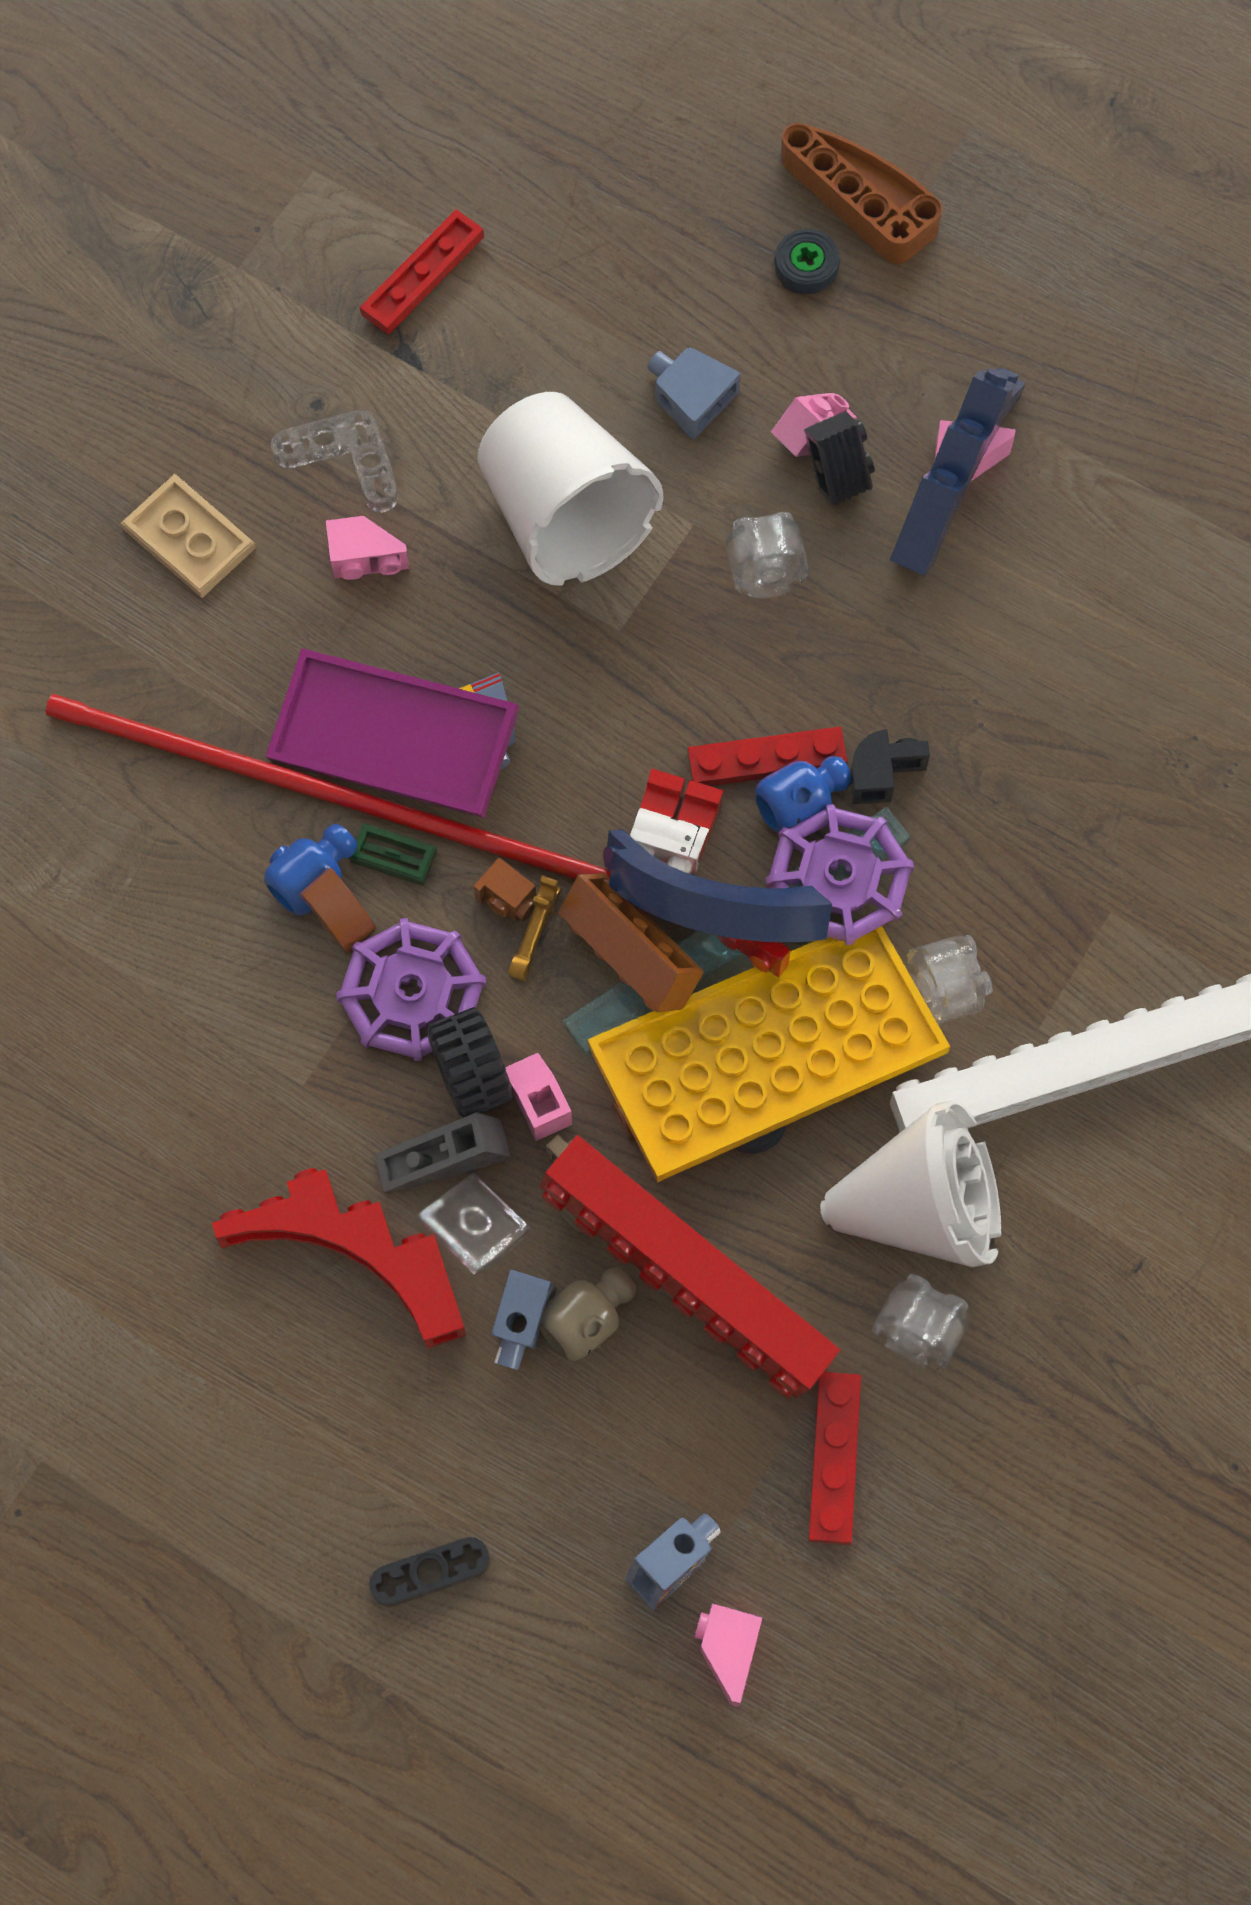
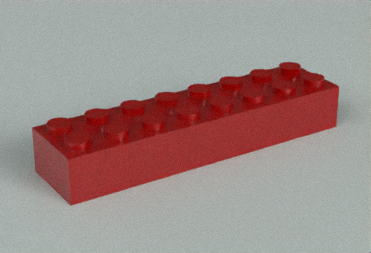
(687, 1269)

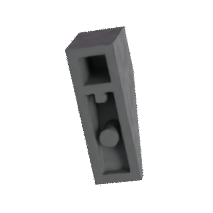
(444, 1153)

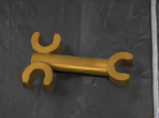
(544, 906)

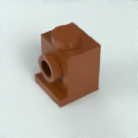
(506, 891)

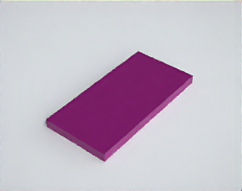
(393, 732)

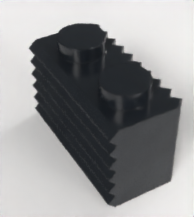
(840, 457)

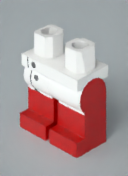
(680, 840)

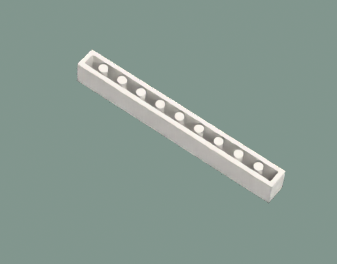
(1087, 1059)

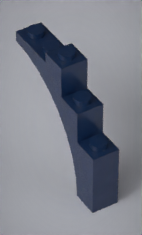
(959, 455)

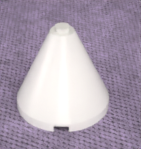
(924, 1191)

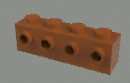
(630, 943)

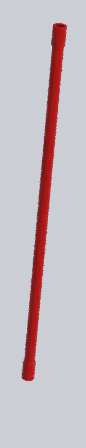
(81, 714)

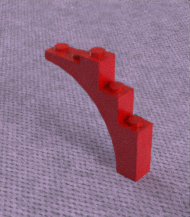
(313, 1217)

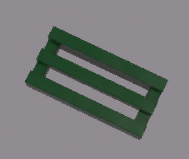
(417, 877)

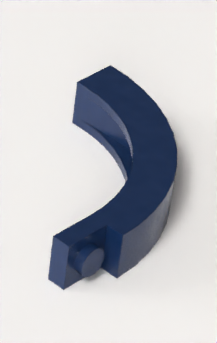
(710, 905)

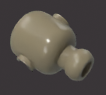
(585, 1314)

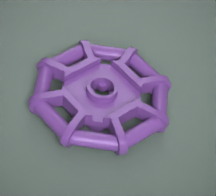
(860, 862)
(399, 969)

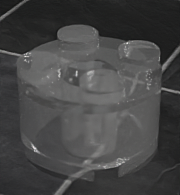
(766, 555)
(950, 977)
(922, 1322)

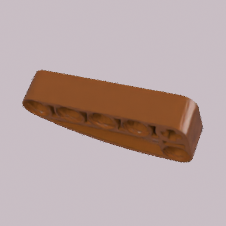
(875, 186)

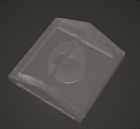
(474, 1224)

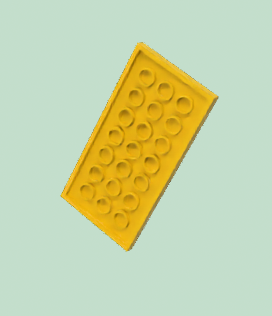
(766, 1050)

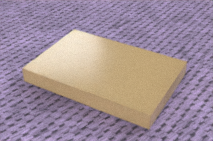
(188, 535)

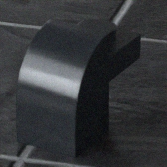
(878, 760)

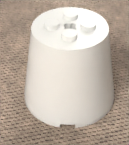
(567, 488)

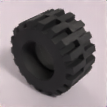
(469, 1062)

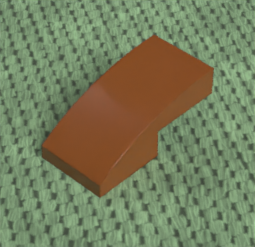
(338, 910)

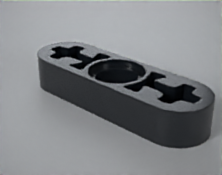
(402, 1591)

